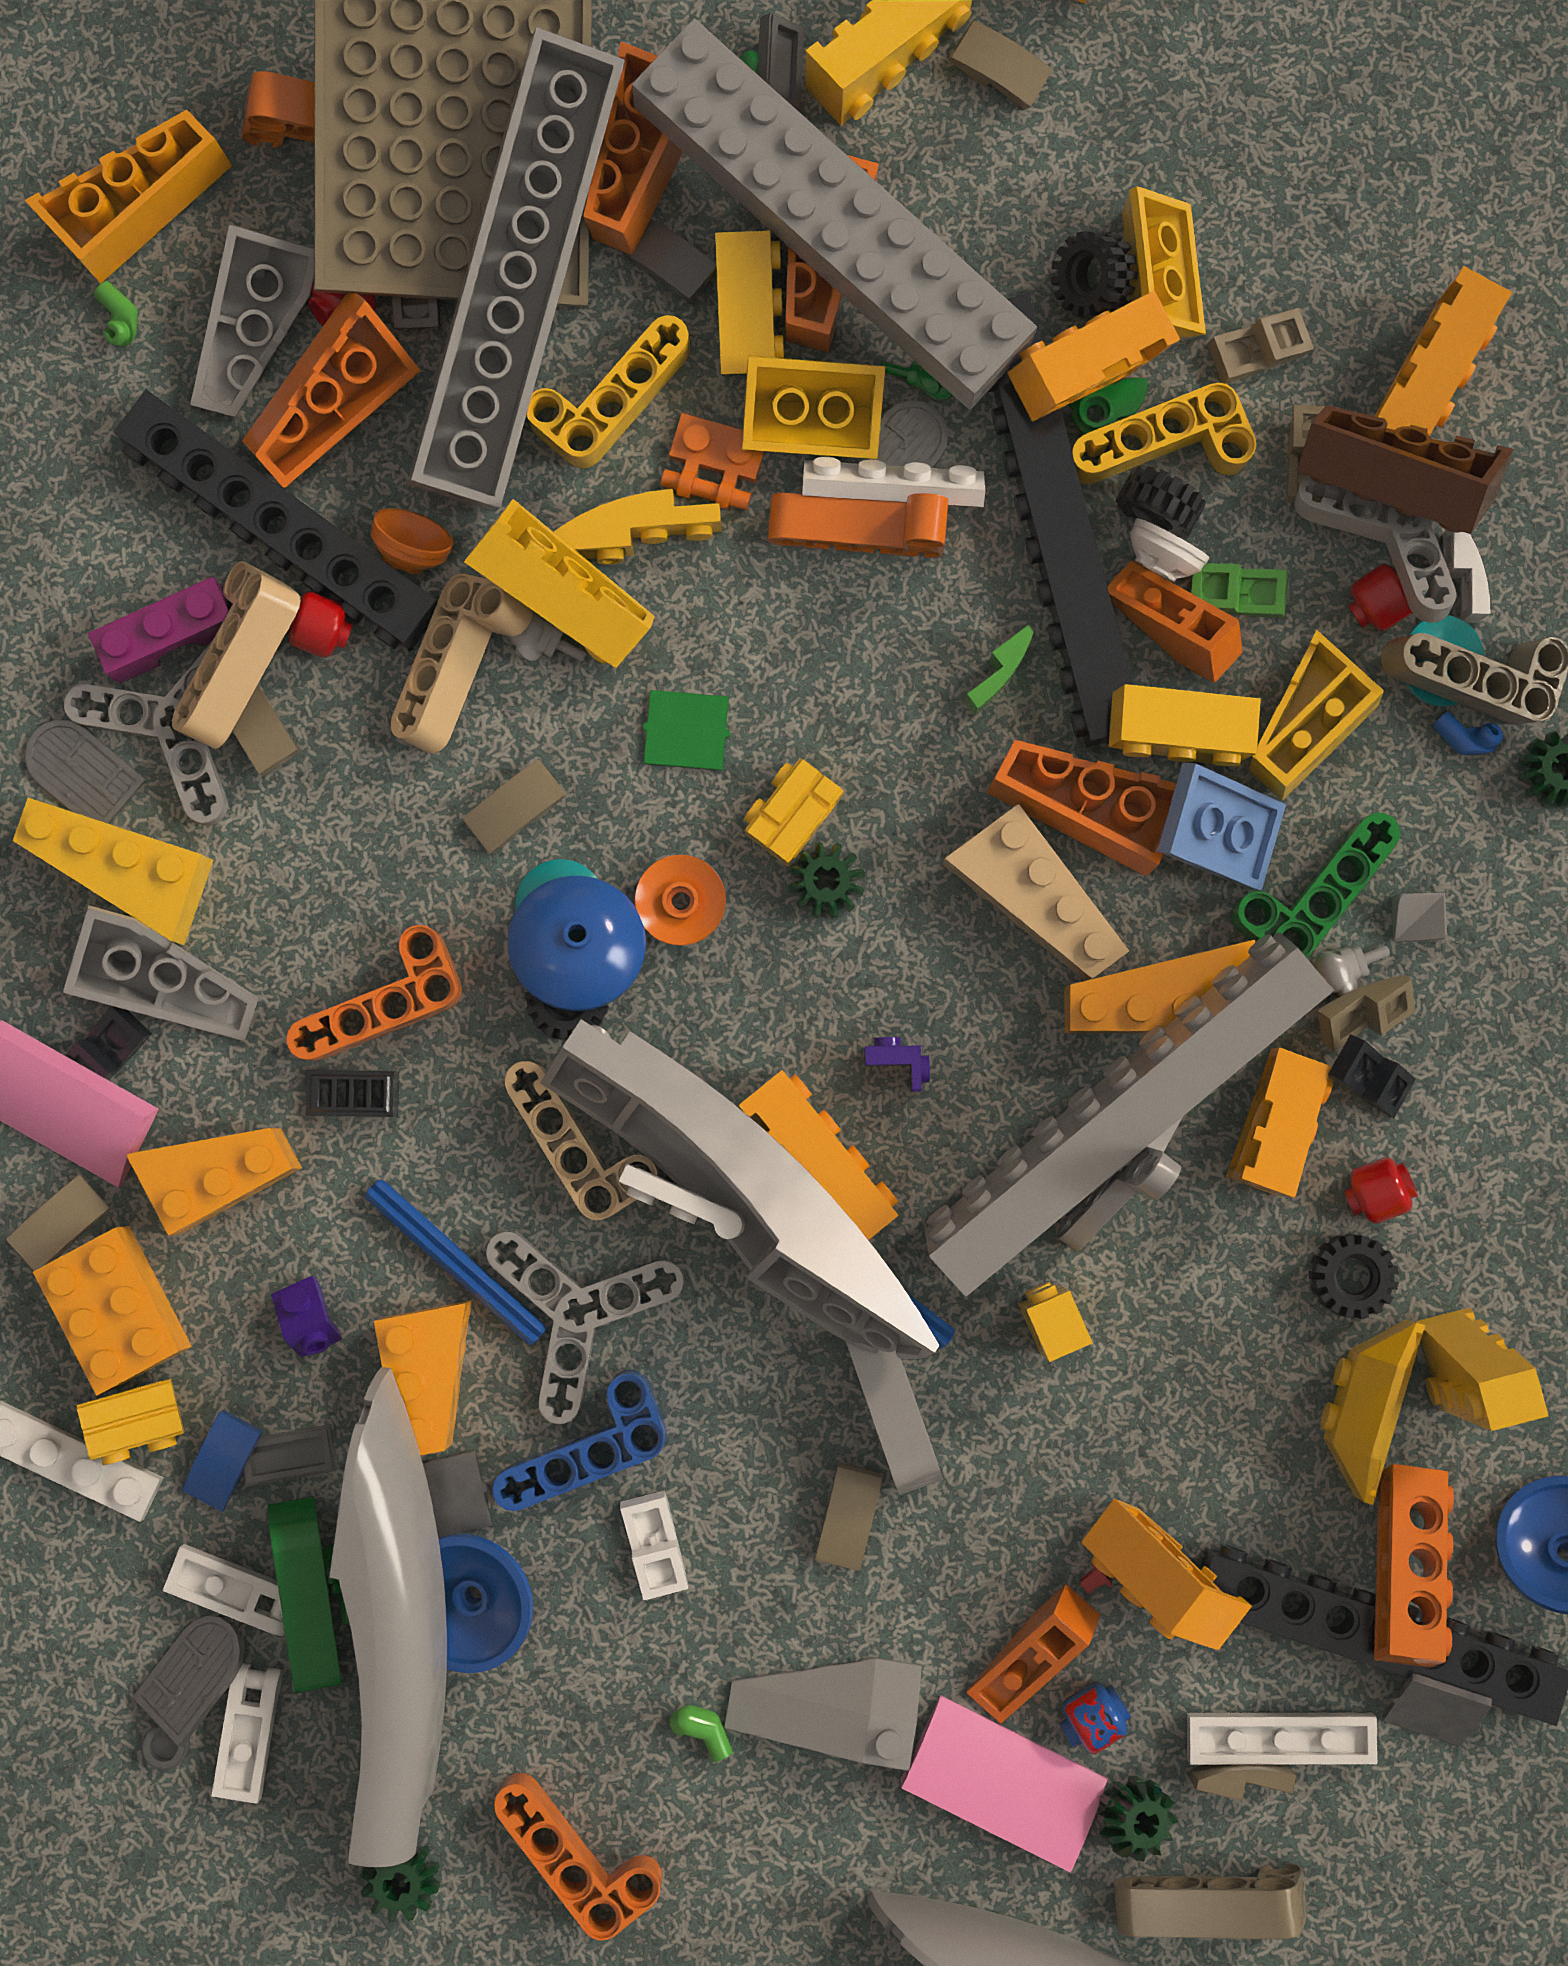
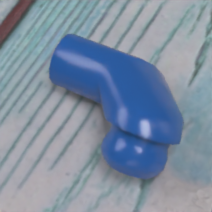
(1469, 739)

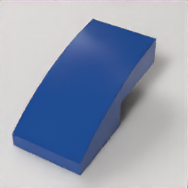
(222, 1460)

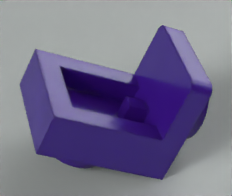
(889, 1052)
(305, 1317)

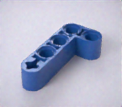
(578, 1453)

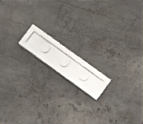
(883, 482)
(66, 1461)
(1281, 1738)

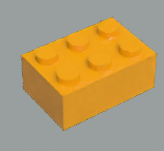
(112, 1309)

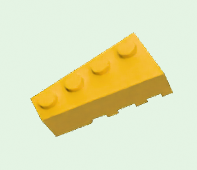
(877, 51)
(560, 585)
(132, 871)
(1478, 1374)

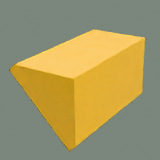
(1166, 256)
(813, 407)

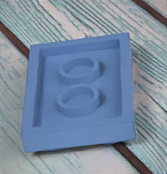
(1221, 826)

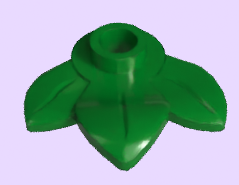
(1114, 401)

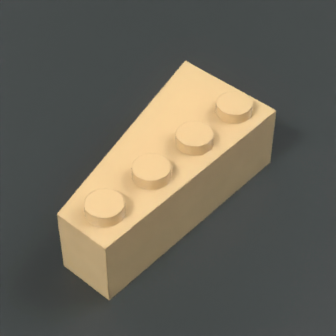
(1036, 891)

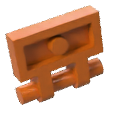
(716, 449)

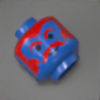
(1094, 1718)

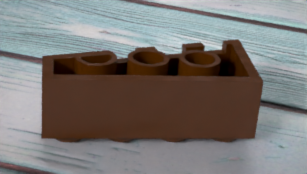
(1404, 467)

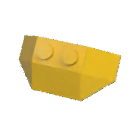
(1368, 1404)

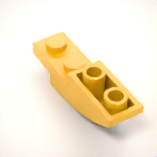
(652, 516)

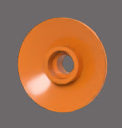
(675, 876)

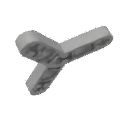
(1400, 542)
(152, 725)
(1147, 1174)
(568, 1330)

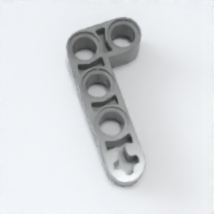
(896, 1418)

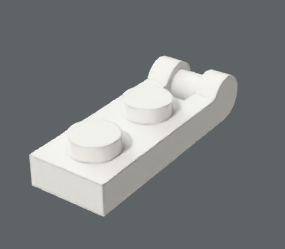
(685, 1203)
(225, 1588)
(247, 1735)

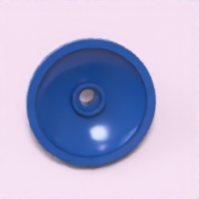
(570, 972)
(1528, 1540)
(489, 1628)

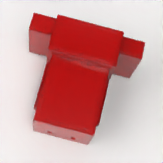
(1094, 1579)

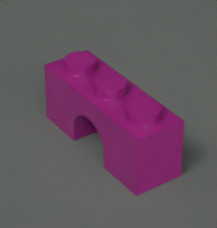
(139, 639)

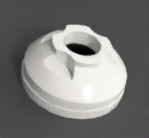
(1165, 552)

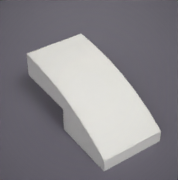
(1465, 563)
(654, 1545)

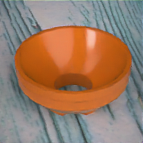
(410, 540)

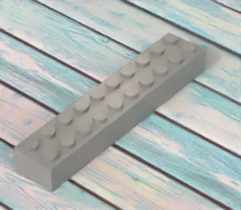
(832, 214)
(516, 270)
(1124, 1111)

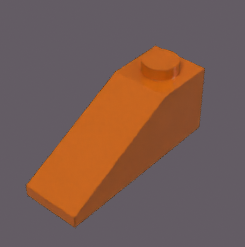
(1178, 621)
(1036, 1653)

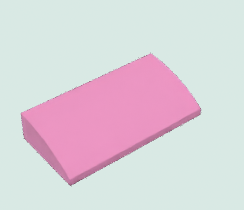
(69, 1106)
(1004, 1783)

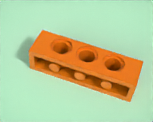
(1396, 1635)

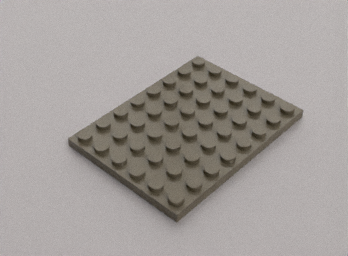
(412, 134)

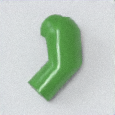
(123, 315)
(704, 1725)

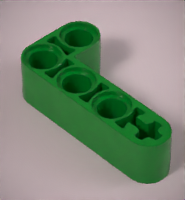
(1325, 884)
(304, 1594)

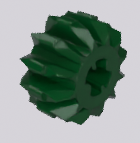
(1540, 761)
(827, 865)
(1121, 1828)
(405, 1899)

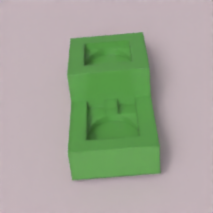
(1243, 590)
(1005, 661)

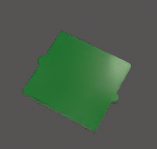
(686, 730)

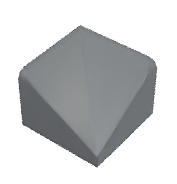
(1419, 917)

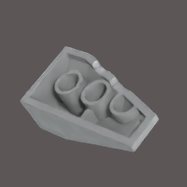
(253, 306)
(143, 972)
(841, 1710)

